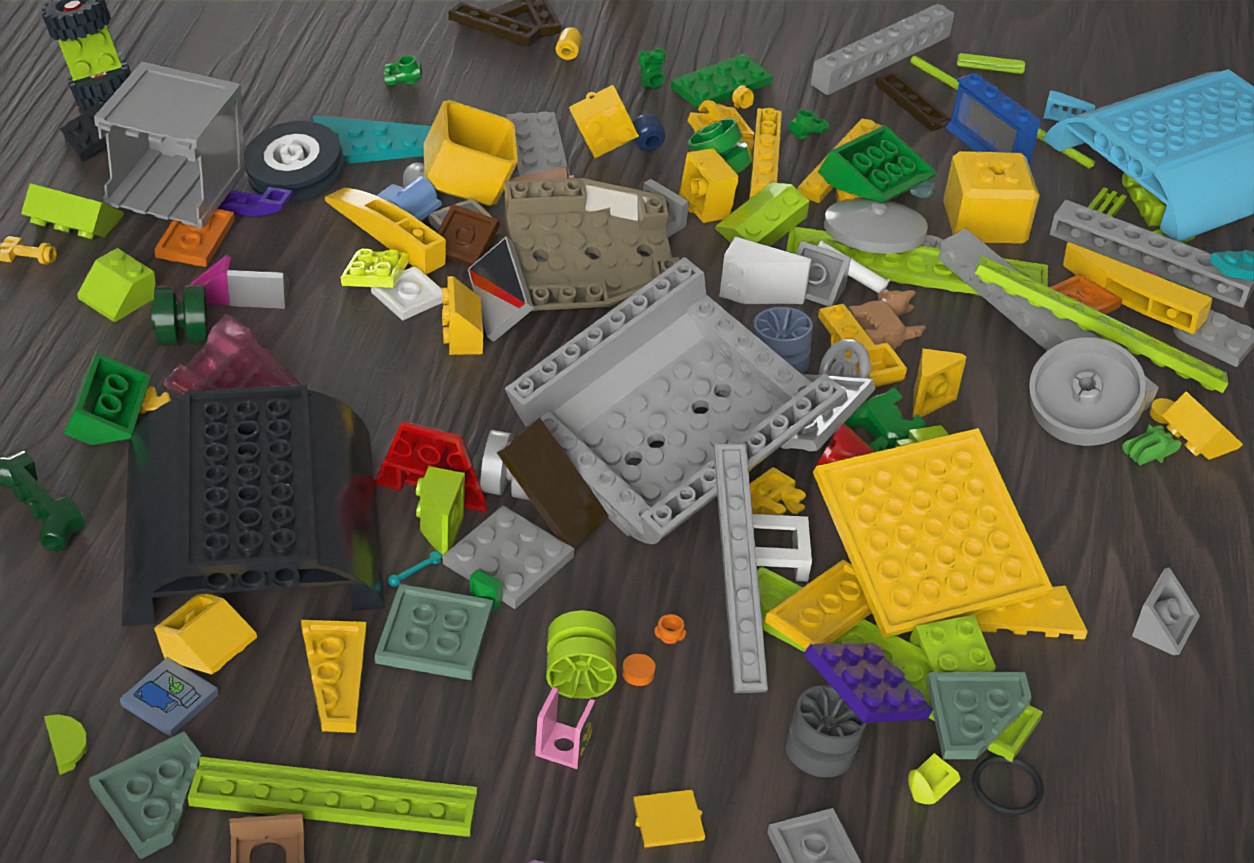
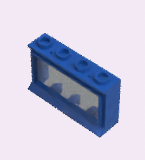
(991, 120)

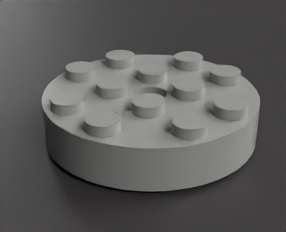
(1090, 416)

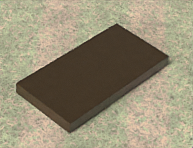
(553, 483)

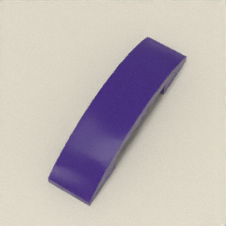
(256, 204)

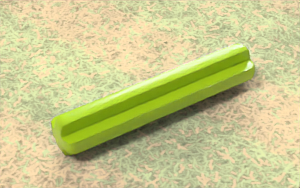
(991, 63)

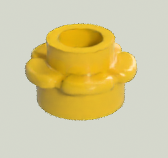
(743, 97)

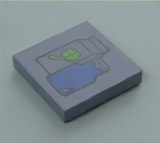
(169, 697)

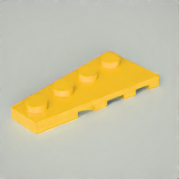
(1047, 614)
(336, 669)

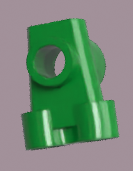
(651, 67)
(405, 70)
(807, 123)

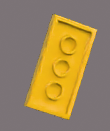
(822, 608)

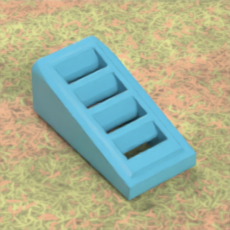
(1064, 100)

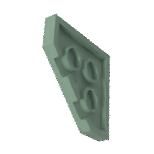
(975, 708)
(149, 792)

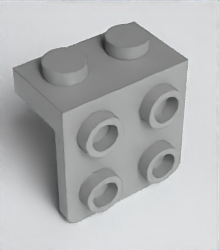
(676, 206)

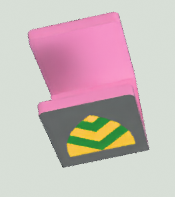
(550, 731)

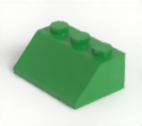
(107, 402)

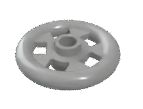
(843, 366)

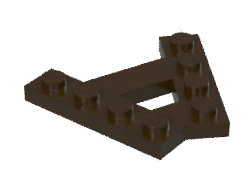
(500, 22)

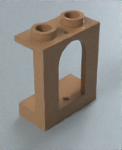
(280, 829)

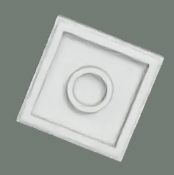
(411, 294)

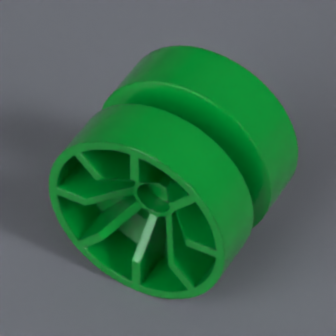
(725, 139)

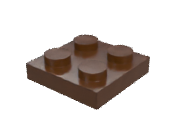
(467, 234)

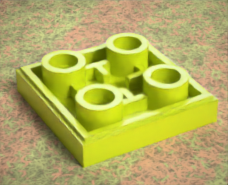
(375, 268)

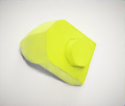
(932, 780)

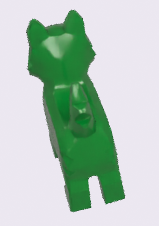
(884, 420)

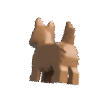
(881, 318)

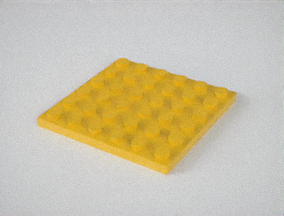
(931, 531)

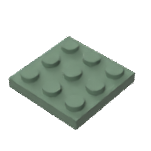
(434, 632)

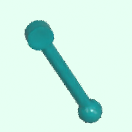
(435, 558)

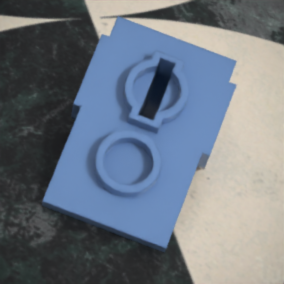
(416, 198)

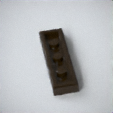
(912, 101)

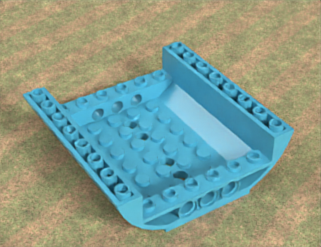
(1182, 145)

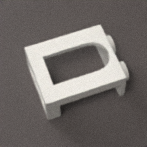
(796, 558)

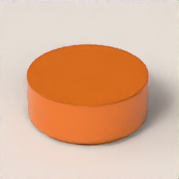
(638, 669)

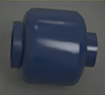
(650, 132)

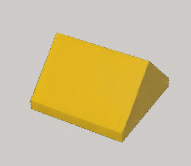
(937, 380)

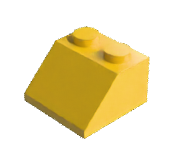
(1200, 428)

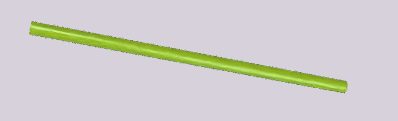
(1071, 152)

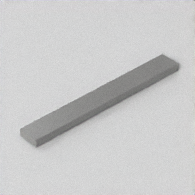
(740, 569)

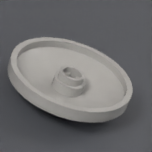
(875, 225)

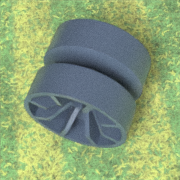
(787, 334)

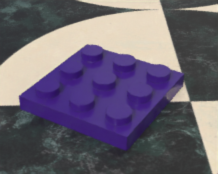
(868, 682)

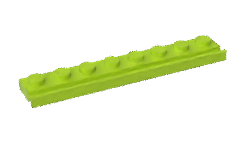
(333, 796)

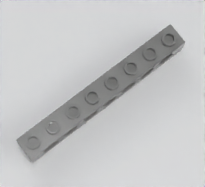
(881, 49)
(1147, 252)

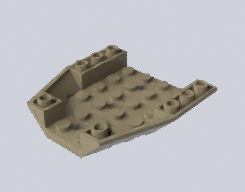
(582, 217)

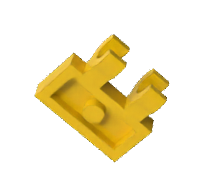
(772, 488)

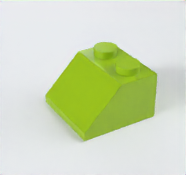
(117, 285)
(440, 506)

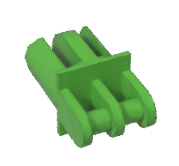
(1151, 445)

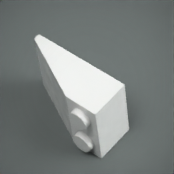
(763, 274)

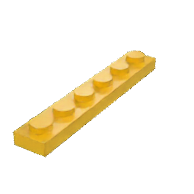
(815, 186)

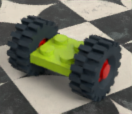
(87, 48)

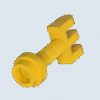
(14, 247)

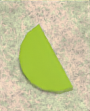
(67, 741)

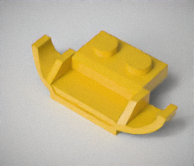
(718, 112)

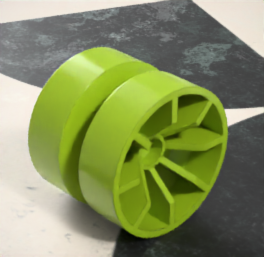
(581, 654)

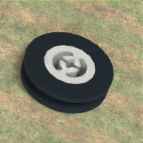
(290, 145)

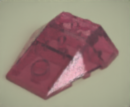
(228, 362)

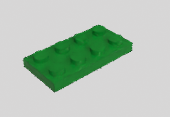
(720, 80)

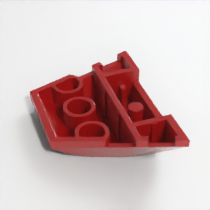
(420, 447)

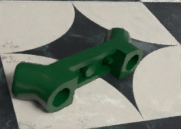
(59, 517)

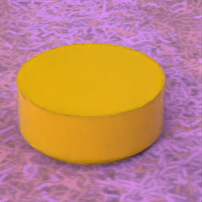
(1158, 408)

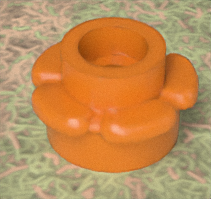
(670, 629)

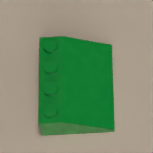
(875, 166)

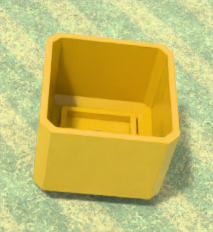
(470, 153)
(991, 196)

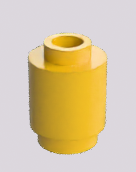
(569, 43)

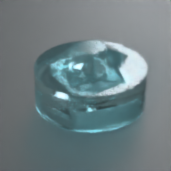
(924, 190)

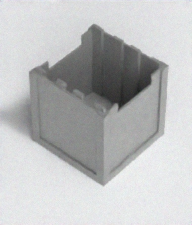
(172, 143)

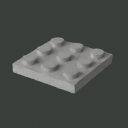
(510, 552)

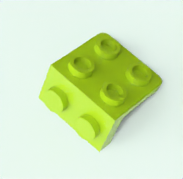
(953, 645)

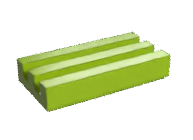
(1109, 198)

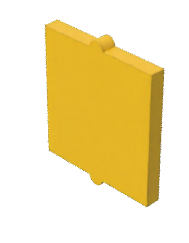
(668, 818)

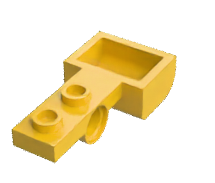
(885, 364)

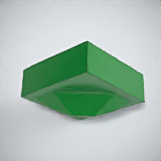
(486, 587)

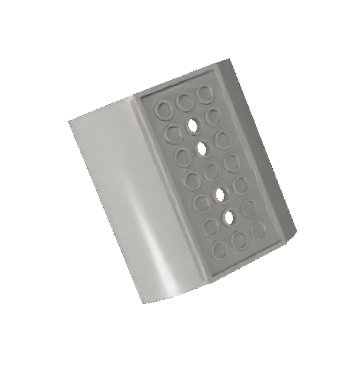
(640, 380)

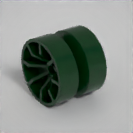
(170, 314)

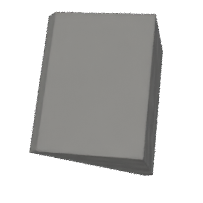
(826, 275)
(257, 289)
(1166, 615)

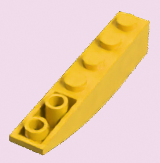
(765, 149)
(392, 227)
(1140, 289)

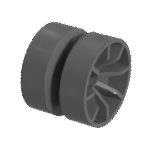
(823, 733)

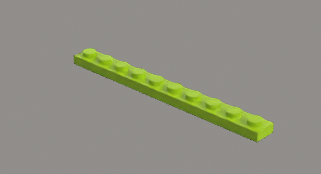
(1108, 327)

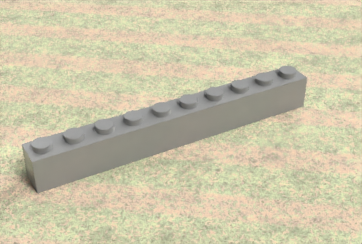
(961, 254)

